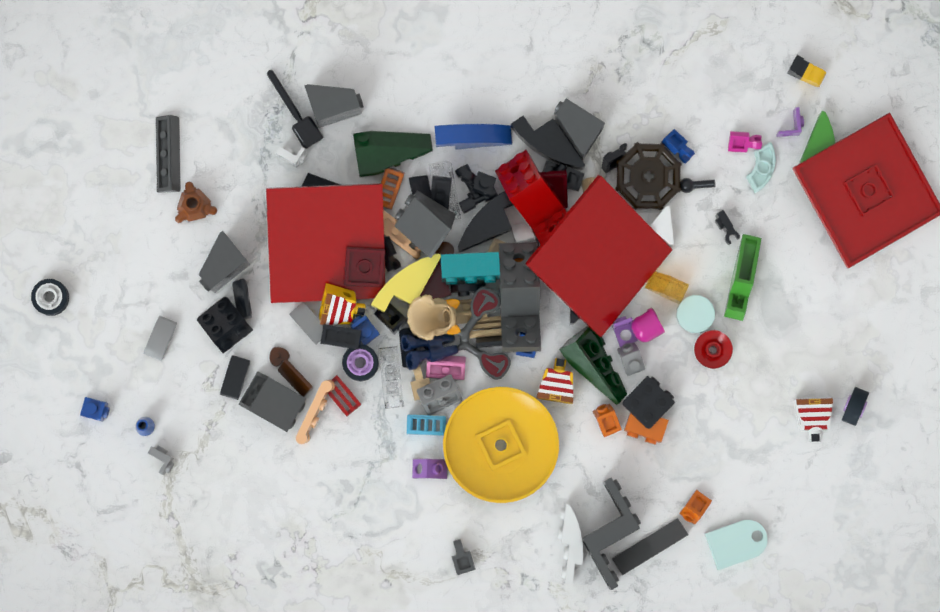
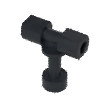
(474, 197)

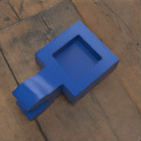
(677, 144)

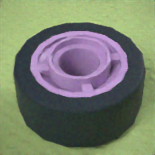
(368, 370)
(855, 406)

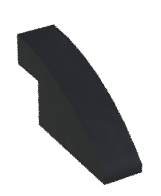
(548, 142)
(487, 223)

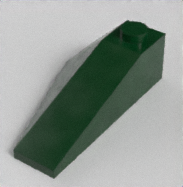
(385, 149)
(589, 358)

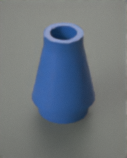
(150, 426)

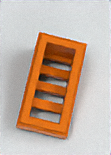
(395, 172)

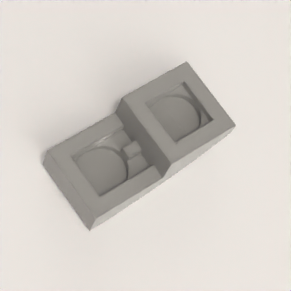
(308, 322)
(160, 338)

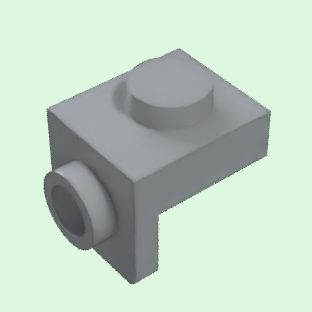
(631, 358)
(161, 454)

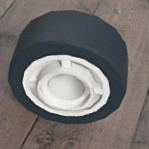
(39, 294)

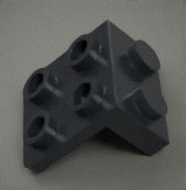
(224, 324)
(648, 402)

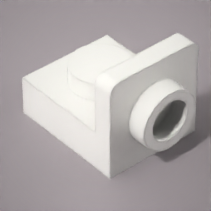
(288, 155)

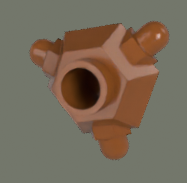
(193, 205)

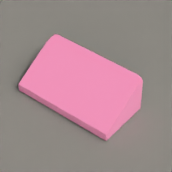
(449, 365)

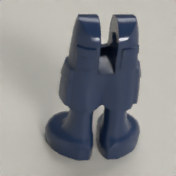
(433, 352)

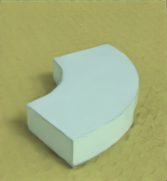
(763, 167)

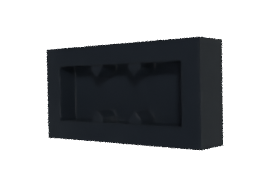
(341, 337)

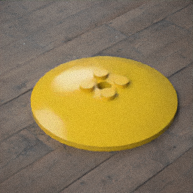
(505, 416)

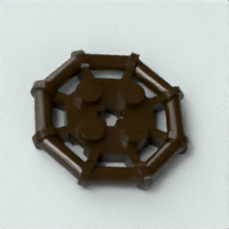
(656, 184)

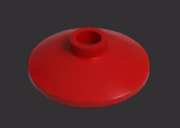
(713, 339)

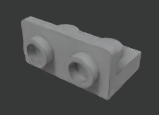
(439, 394)

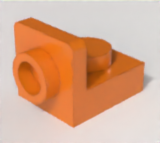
(607, 419)
(695, 507)

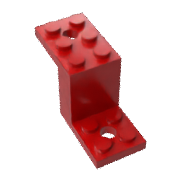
(531, 194)

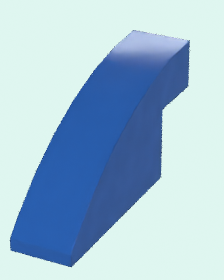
(472, 135)

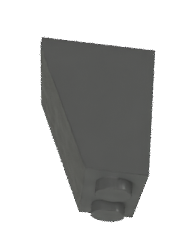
(333, 103)
(578, 126)
(424, 222)
(222, 264)
(272, 401)

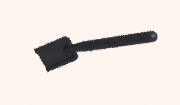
(305, 128)

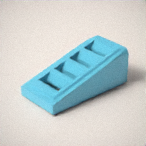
(426, 417)

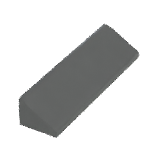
(168, 153)
(650, 546)

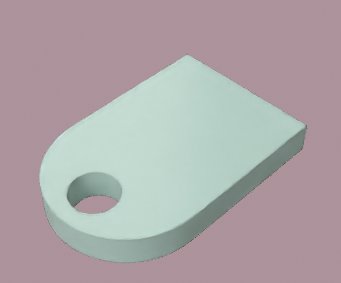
(735, 543)

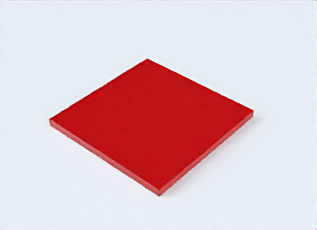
(868, 190)
(311, 236)
(599, 256)

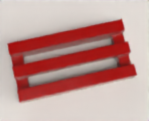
(352, 408)

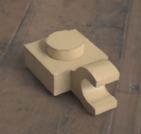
(419, 383)

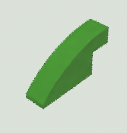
(820, 138)
(743, 277)

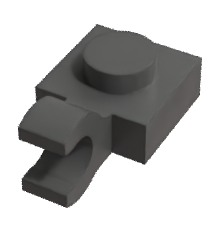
(463, 560)

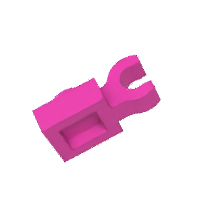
(742, 141)

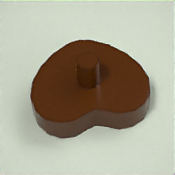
(278, 355)

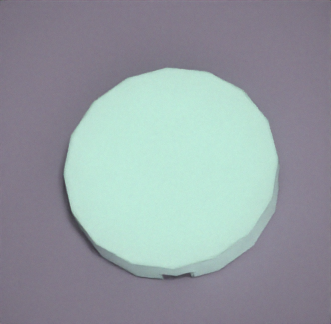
(695, 314)

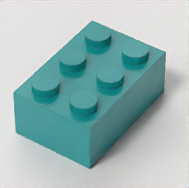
(470, 268)

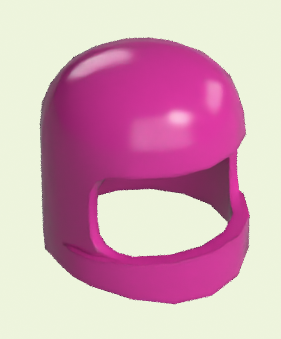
(647, 326)

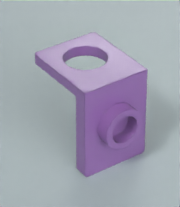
(798, 123)
(623, 324)
(430, 468)

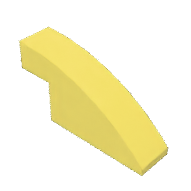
(407, 283)

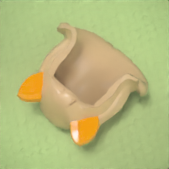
(433, 317)

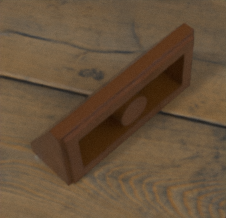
(295, 378)

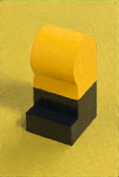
(806, 71)

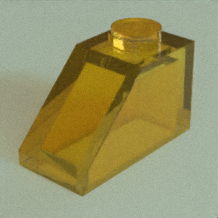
(667, 287)

